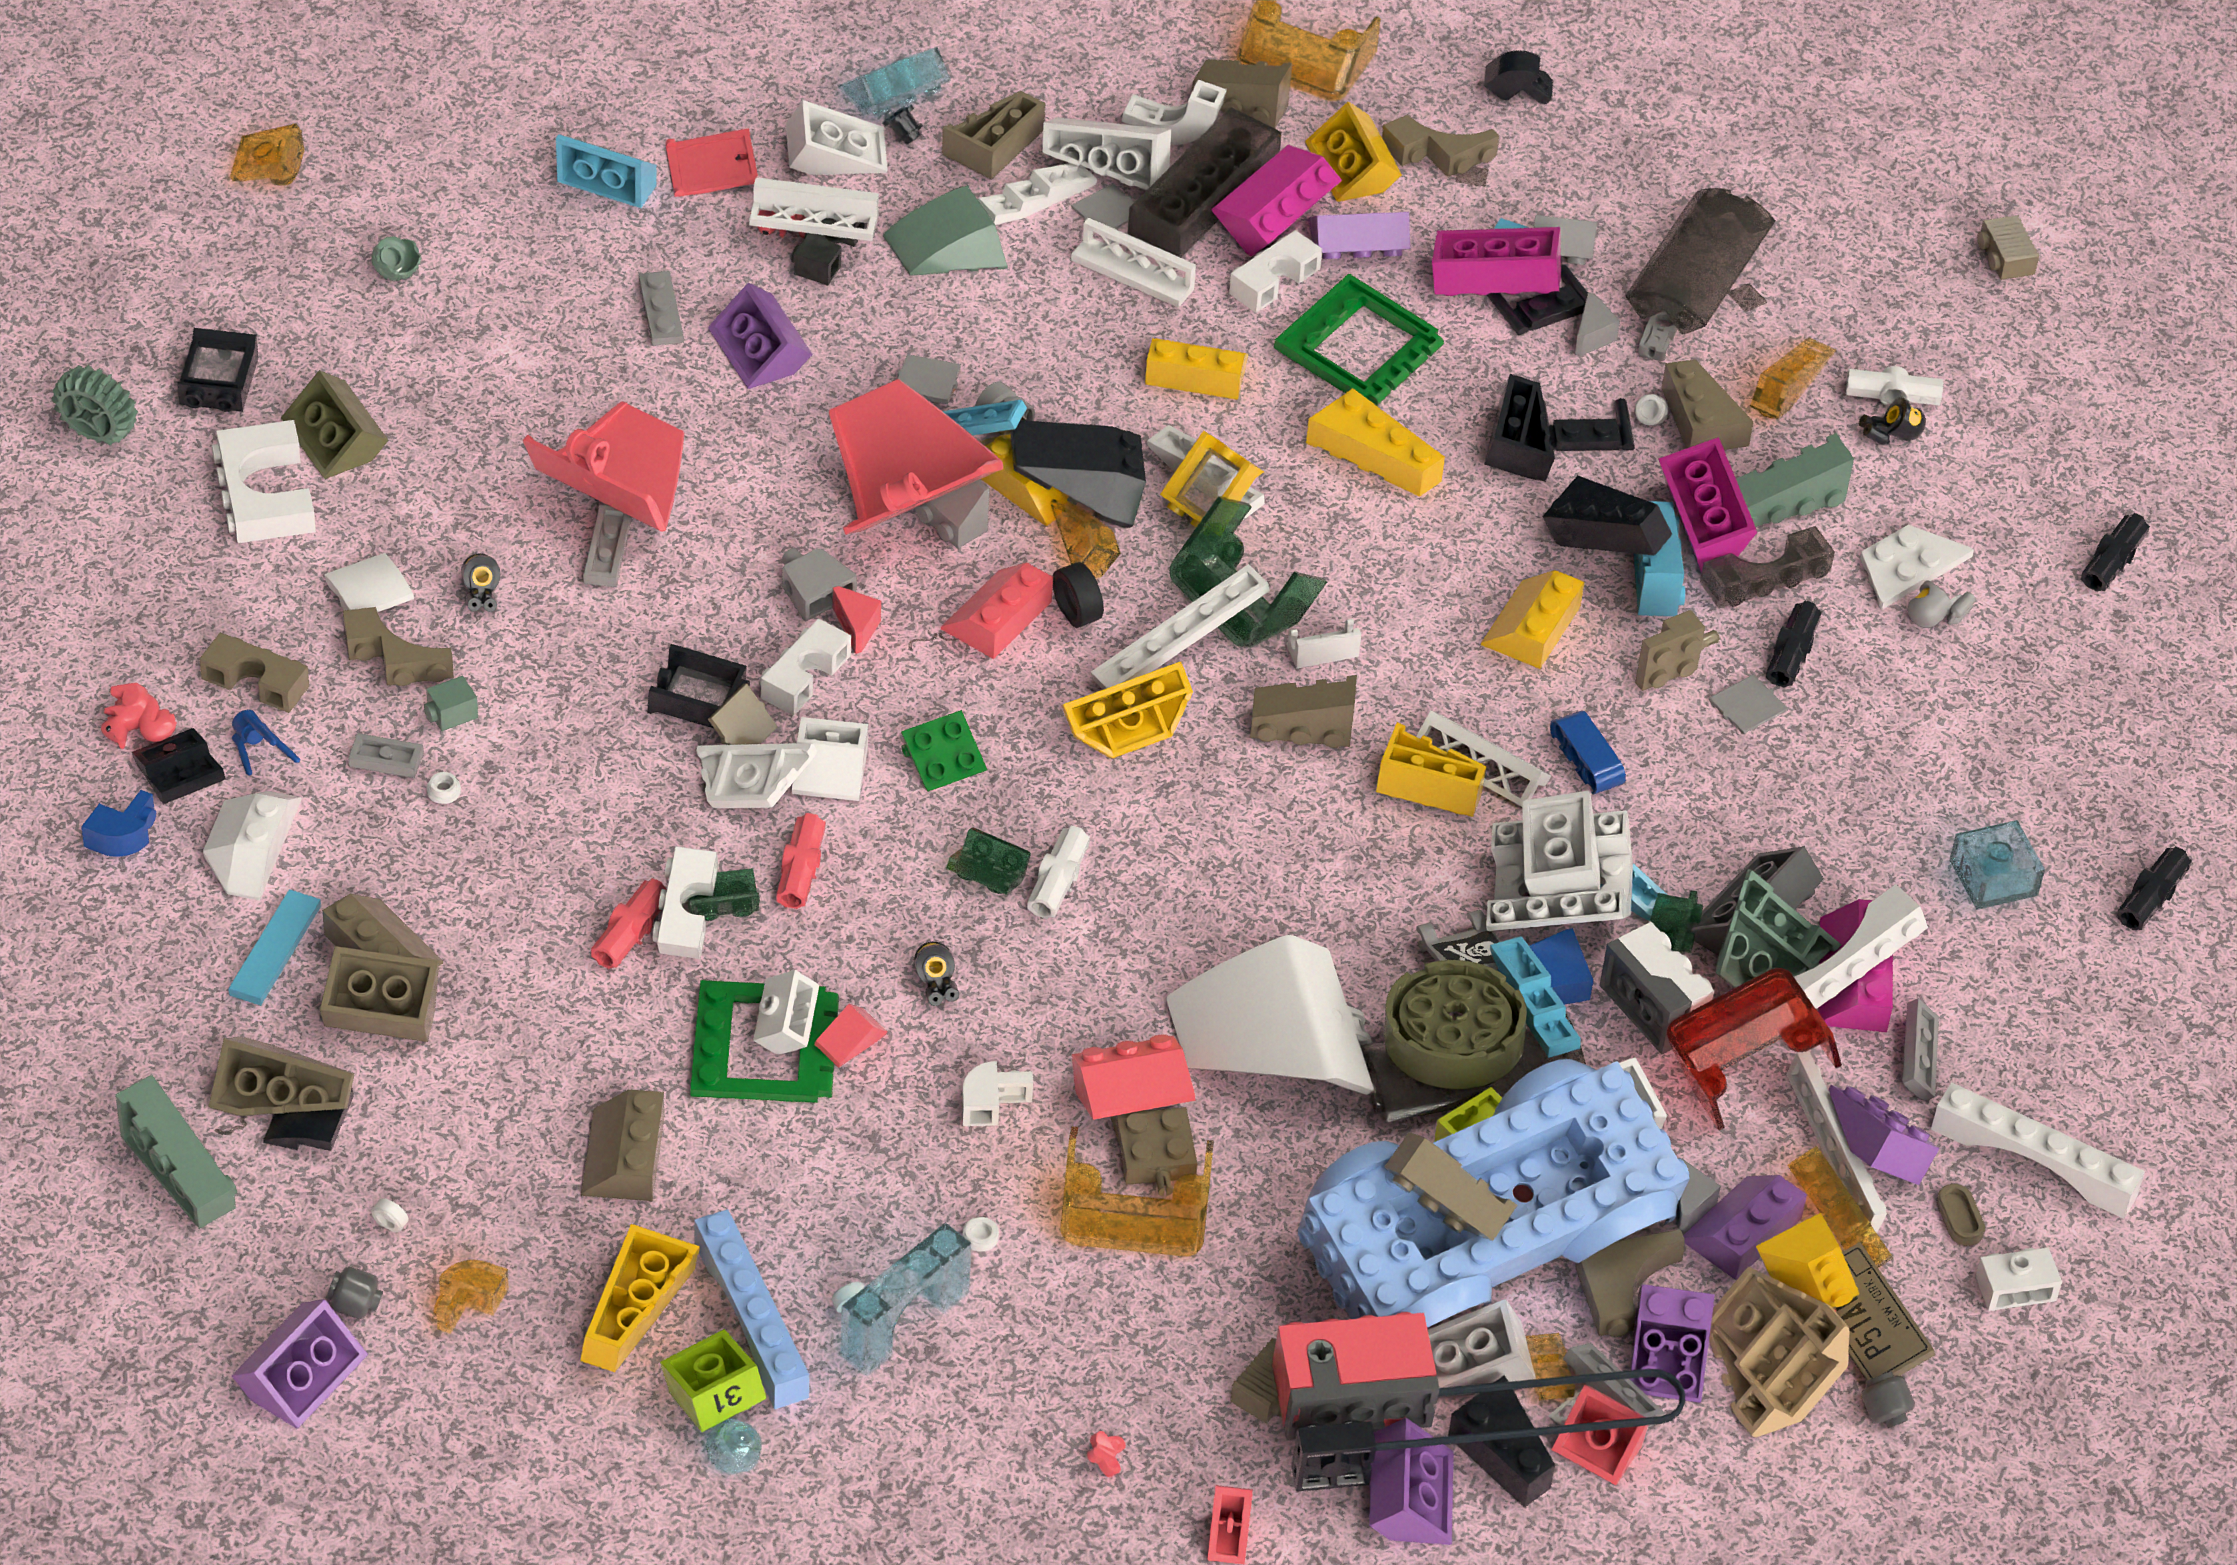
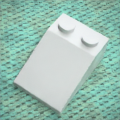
(833, 142)
(1560, 845)
(1481, 1348)

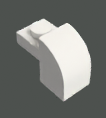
(987, 1088)

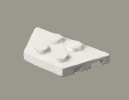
(1909, 559)
(751, 772)

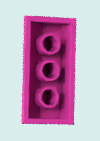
(1275, 197)
(1497, 261)
(1708, 501)
(1868, 1000)

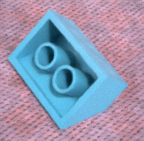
(604, 171)

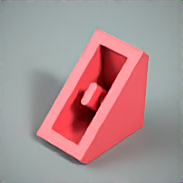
(857, 615)
(849, 1035)
(1230, 1524)

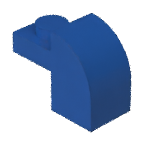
(120, 832)

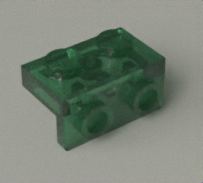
(990, 862)
(732, 894)
(1676, 919)

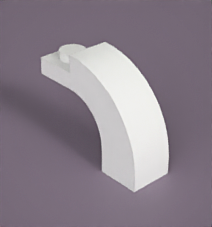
(1186, 121)

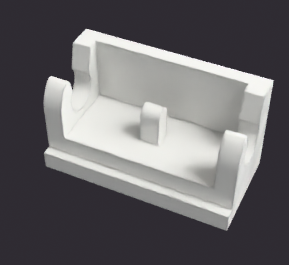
(1324, 647)

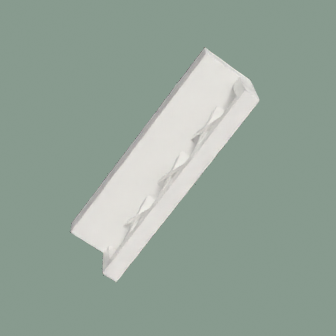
(815, 204)
(1135, 268)
(1492, 752)

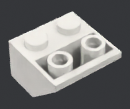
(839, 759)

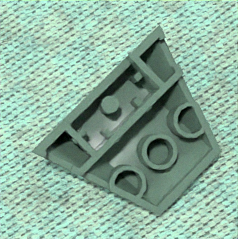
(947, 236)
(1768, 936)

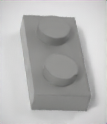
(386, 755)

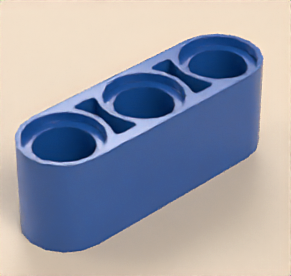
(1589, 751)

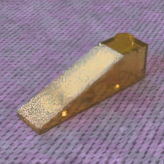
(1789, 378)

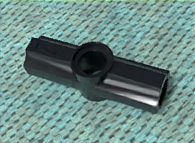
(2115, 552)
(1793, 644)
(2154, 888)

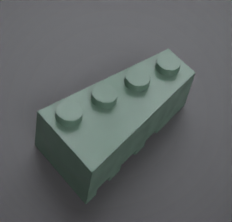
(1800, 484)
(173, 1152)

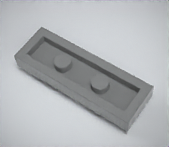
(661, 308)
(607, 547)
(1920, 1050)
(1589, 1360)

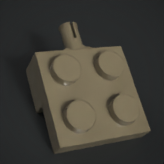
(1673, 651)
(1156, 1147)

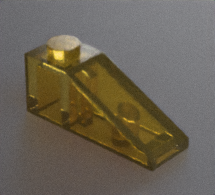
(1085, 537)

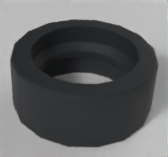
(1078, 594)

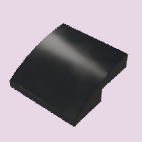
(178, 765)
(306, 1128)

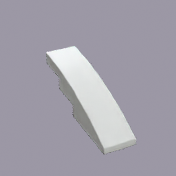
(1043, 190)
(1173, 447)

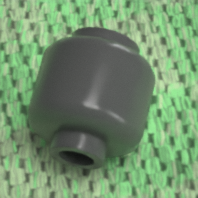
(354, 1292)
(1887, 1399)

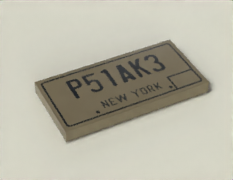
(1880, 1327)

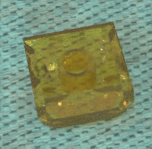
(270, 155)

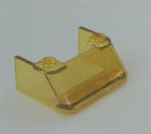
(1318, 63)
(1134, 1221)

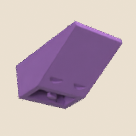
(1882, 1135)
(1673, 1337)

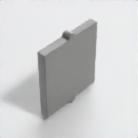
(1106, 206)
(930, 377)
(1748, 704)

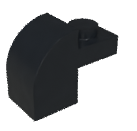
(1517, 72)

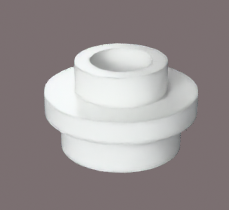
(440, 781)

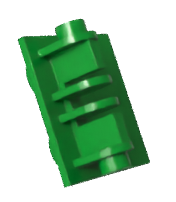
(943, 750)

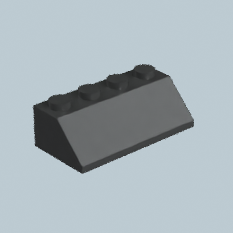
(1786, 870)

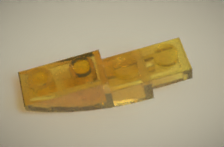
(1837, 1205)

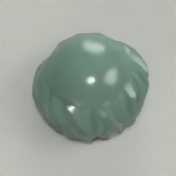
(396, 258)

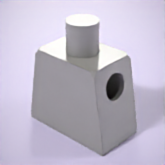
(811, 580)

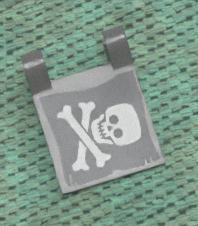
(1465, 946)

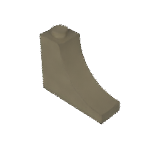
(1617, 1272)

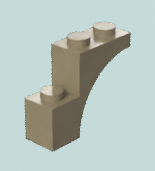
(1451, 153)
(402, 660)

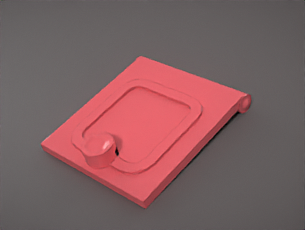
(711, 163)

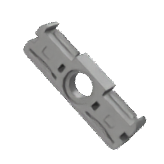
(1656, 338)

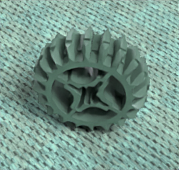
(94, 404)

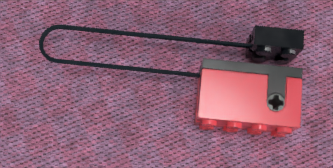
(1365, 1373)

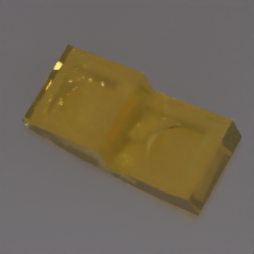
(1547, 1361)

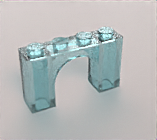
(933, 1268)

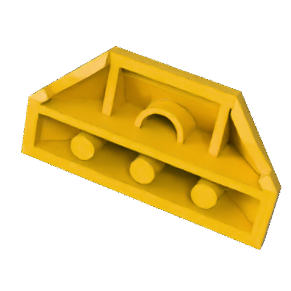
(1018, 488)
(1131, 712)

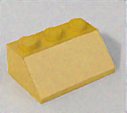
(1355, 153)
(1195, 368)
(1536, 617)
(1810, 1262)

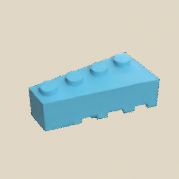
(1661, 576)

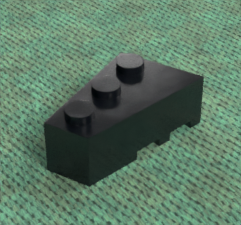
(1520, 433)
(1516, 1464)

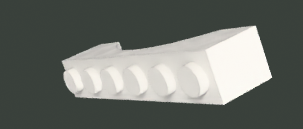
(1886, 927)
(2093, 1173)

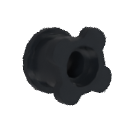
(904, 124)

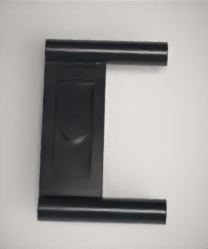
(1544, 308)
(1592, 433)

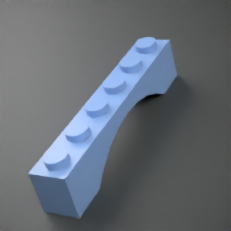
(770, 1343)

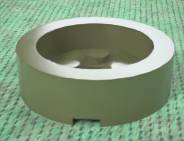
(1462, 1051)

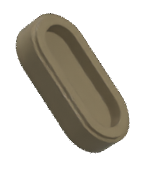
(1960, 1214)

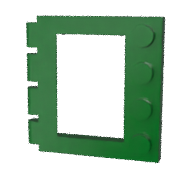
(1331, 312)
(713, 1046)

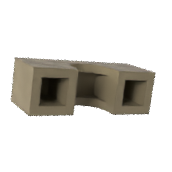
(232, 659)

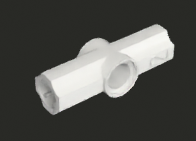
(1894, 383)
(1058, 872)

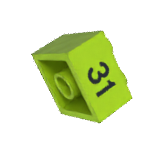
(713, 1380)

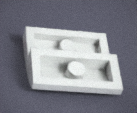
(370, 584)

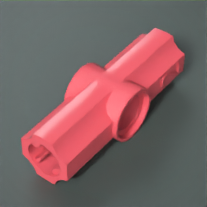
(800, 861)
(628, 925)

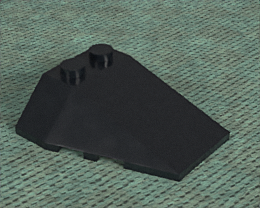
(1086, 462)

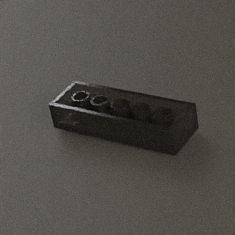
(1180, 202)

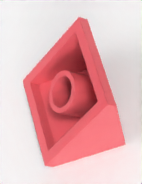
(1601, 1451)

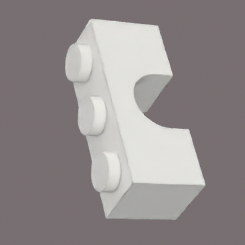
(1257, 280)
(819, 648)
(689, 874)

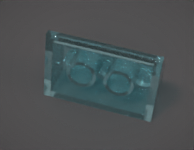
(897, 82)

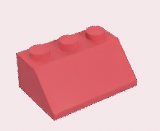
(1001, 608)
(1132, 1077)

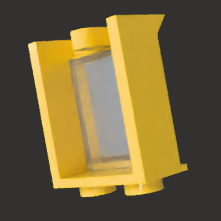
(1206, 473)

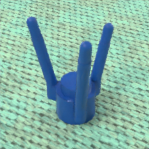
(252, 731)

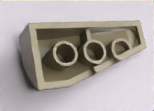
(273, 1080)

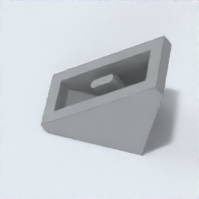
(1597, 327)
(1697, 1199)

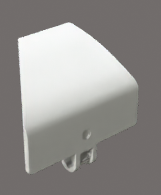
(1273, 1015)

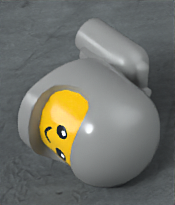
(1934, 605)

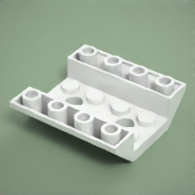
(1611, 902)

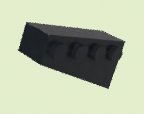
(1606, 520)

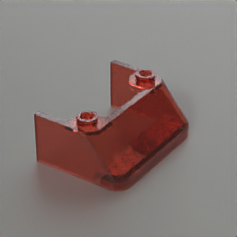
(1741, 1025)

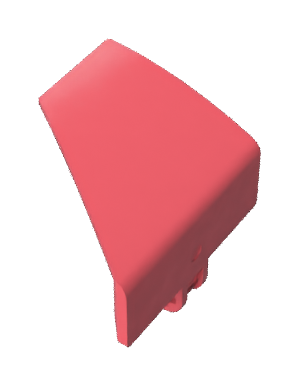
(903, 453)
(620, 461)

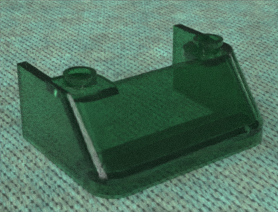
(1212, 557)

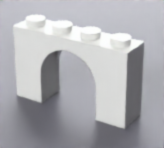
(256, 513)

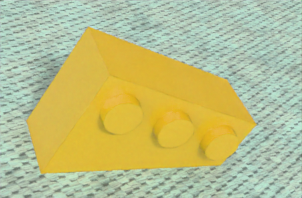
(1429, 775)

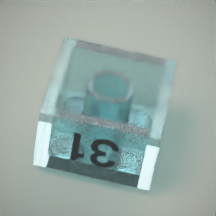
(1997, 864)

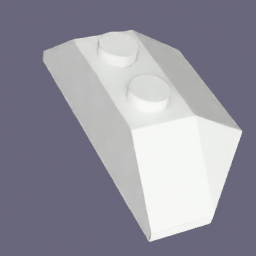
(249, 840)

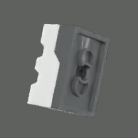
(1652, 982)

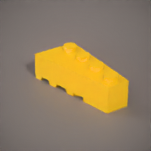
(1376, 443)
(637, 1292)

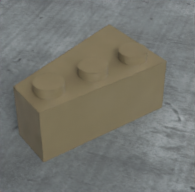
(1251, 89)
(995, 136)
(1703, 407)
(1305, 713)
(1448, 1188)

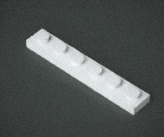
(1183, 628)
(1825, 1123)

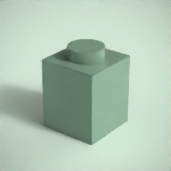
(451, 703)

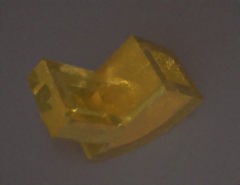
(470, 1285)

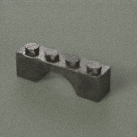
(1734, 580)

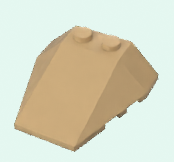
(1777, 1350)

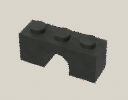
(819, 256)

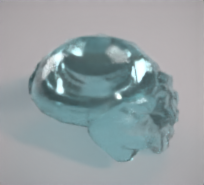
(734, 1446)

